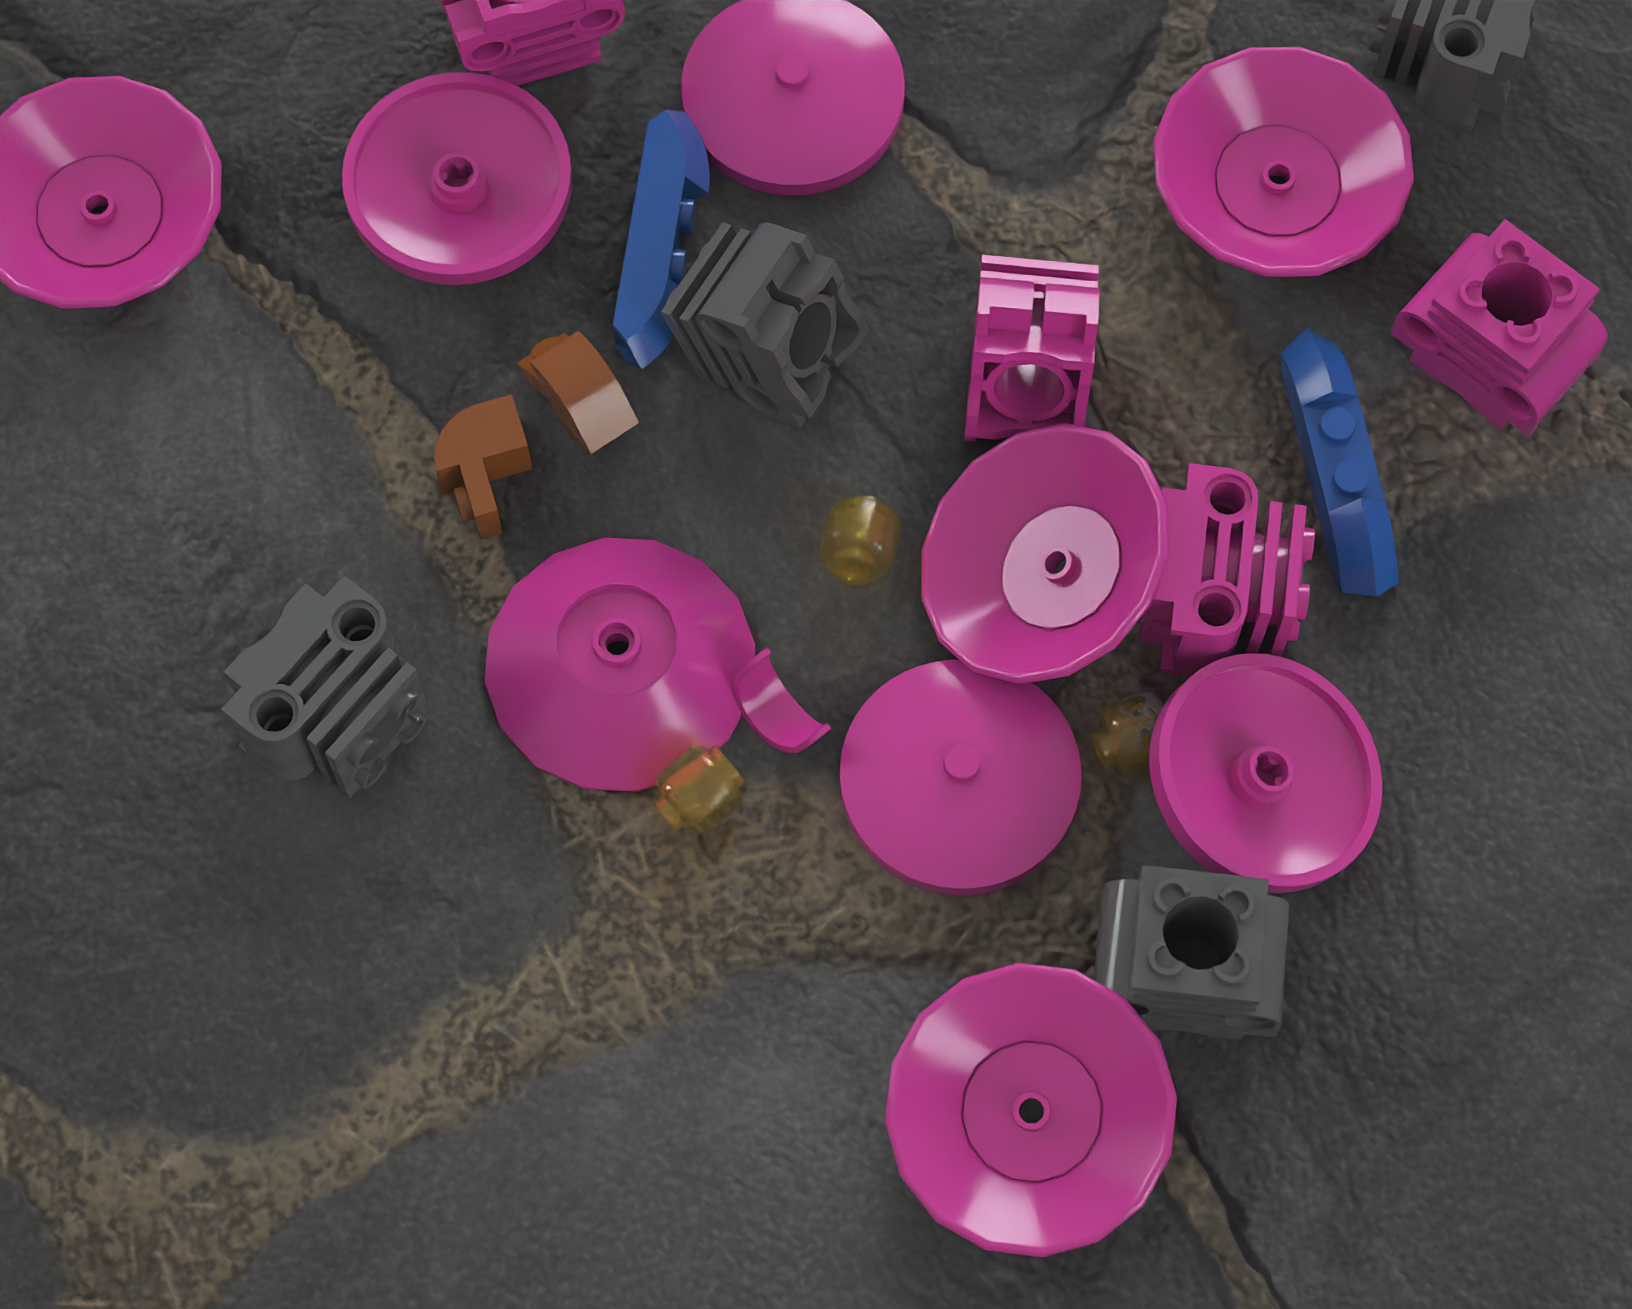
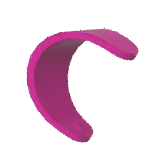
(772, 709)

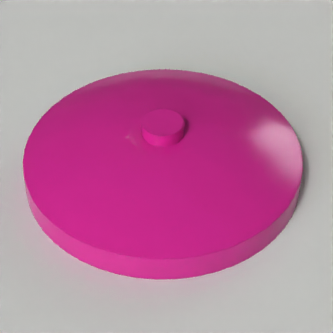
(793, 93)
(457, 178)
(1266, 772)
(959, 779)

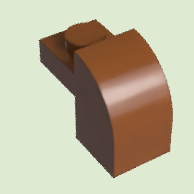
(579, 389)
(477, 448)

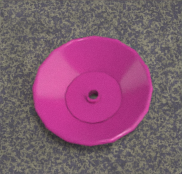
(1290, 119)
(92, 148)
(1009, 528)
(629, 714)
(1018, 1040)

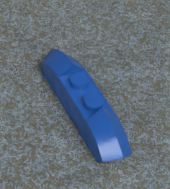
(669, 182)
(1340, 465)

